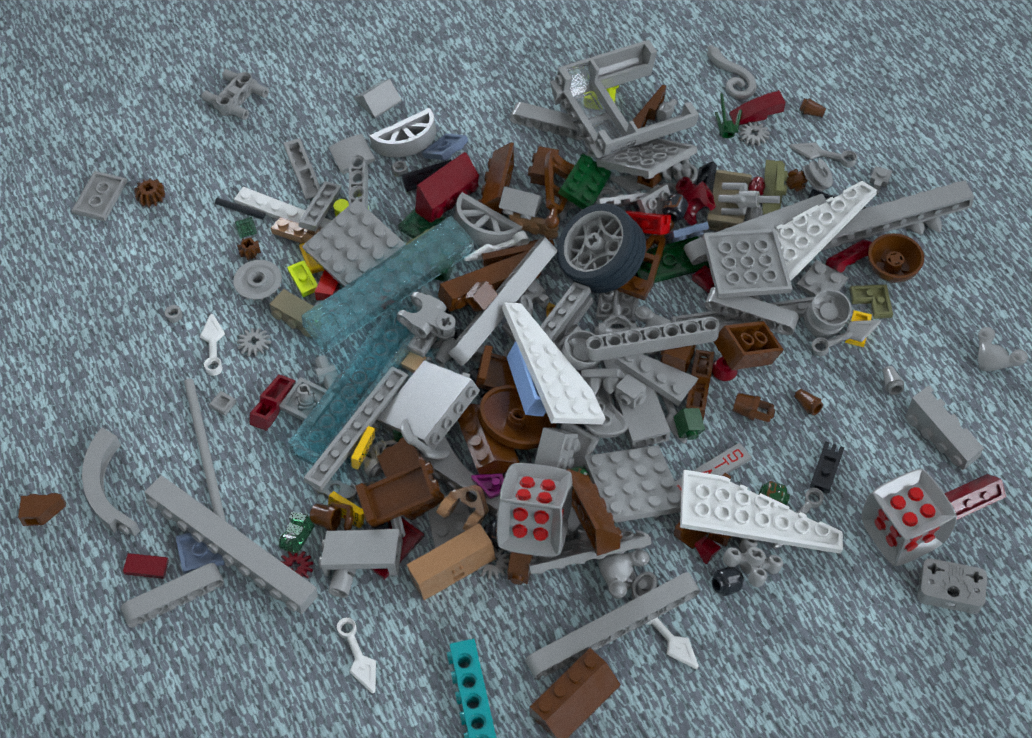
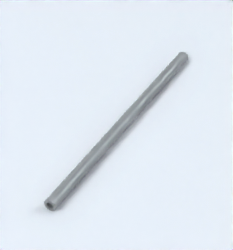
(204, 450)

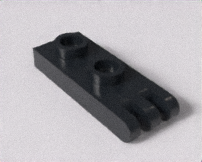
(826, 468)

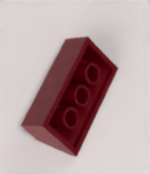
(443, 187)

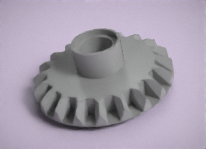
(257, 279)

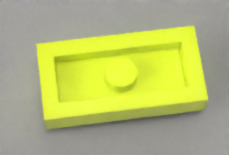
(302, 278)

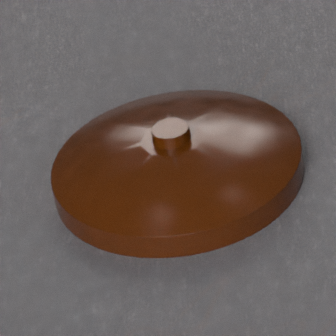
(506, 421)

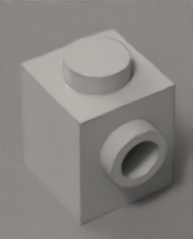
(630, 391)

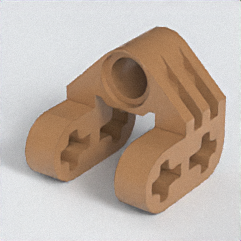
(450, 502)

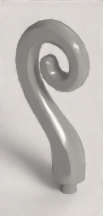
(721, 62)

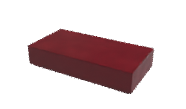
(145, 566)

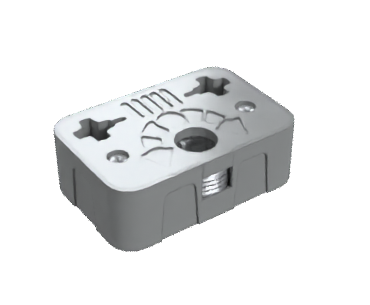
(963, 582)

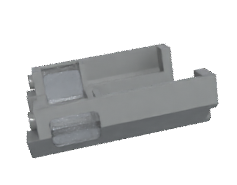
(584, 96)

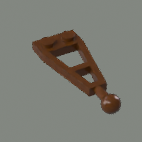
(561, 167)
(639, 287)

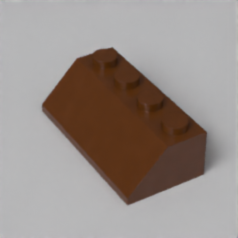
(499, 175)
(486, 452)
(593, 515)
(575, 696)

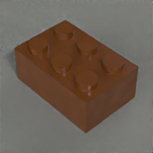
(748, 345)

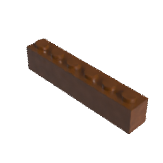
(454, 290)

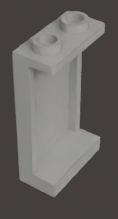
(361, 550)

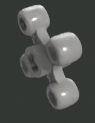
(753, 561)

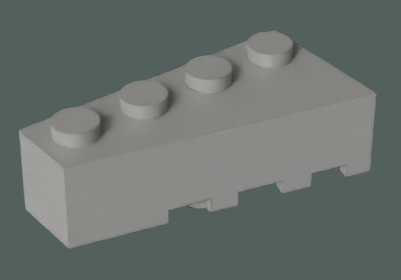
(943, 429)

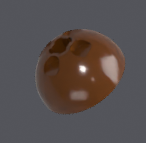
(895, 257)

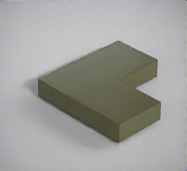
(876, 295)

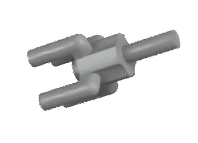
(744, 199)

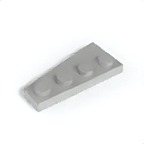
(622, 200)
(659, 376)

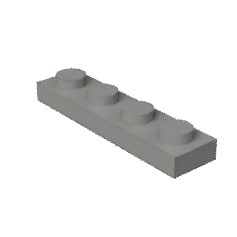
(320, 206)

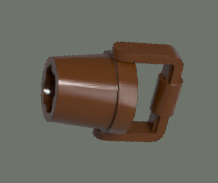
(748, 404)
(330, 515)

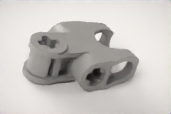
(429, 319)

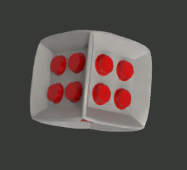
(534, 509)
(908, 517)

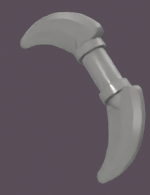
(414, 441)

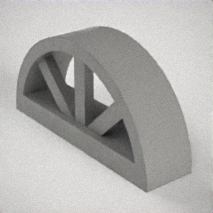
(391, 140)
(502, 227)

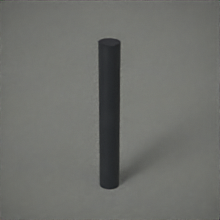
(236, 207)

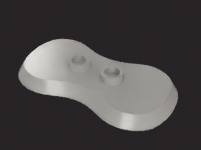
(614, 422)

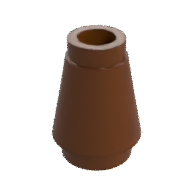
(812, 108)
(809, 402)

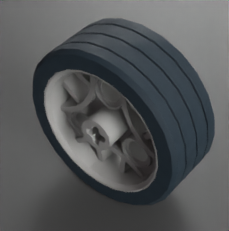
(594, 255)

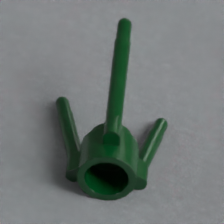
(727, 128)

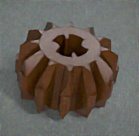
(149, 192)

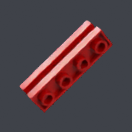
(651, 222)

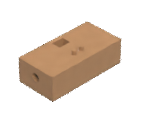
(451, 561)

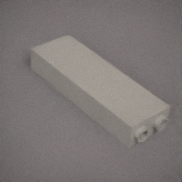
(646, 421)

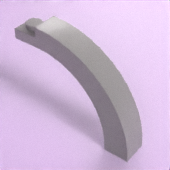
(93, 473)

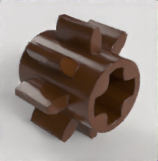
(796, 180)
(249, 248)

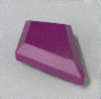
(489, 483)

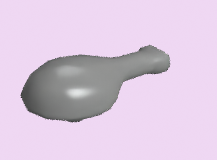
(688, 170)
(643, 583)

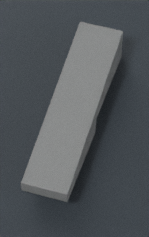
(302, 168)

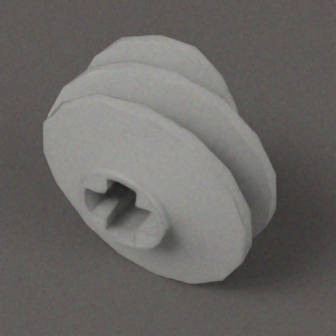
(818, 175)

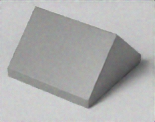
(379, 98)

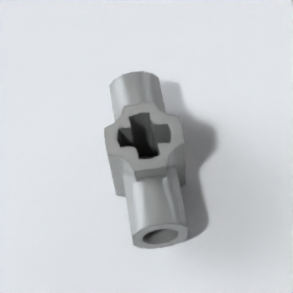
(325, 372)

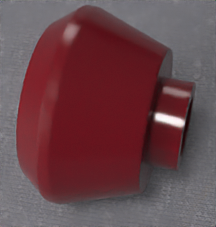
(723, 371)

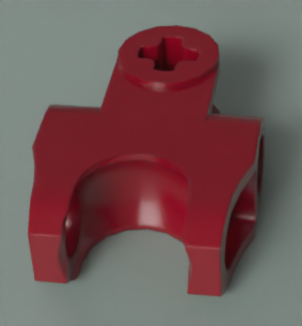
(696, 196)

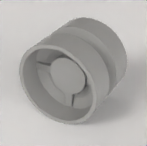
(827, 313)
(575, 351)

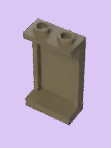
(715, 220)

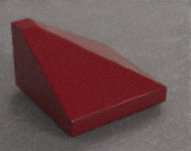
(707, 549)

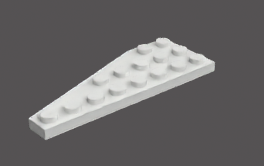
(817, 226)
(559, 385)
(724, 508)

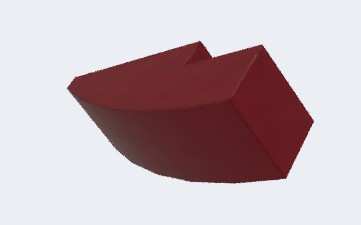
(759, 108)
(268, 407)

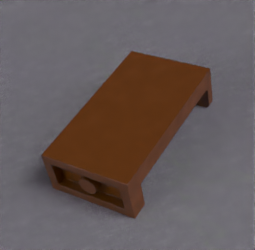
(493, 370)
(398, 459)
(398, 493)

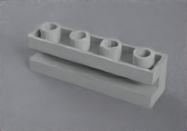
(567, 311)

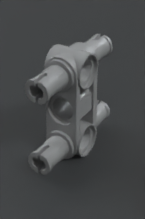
(235, 93)

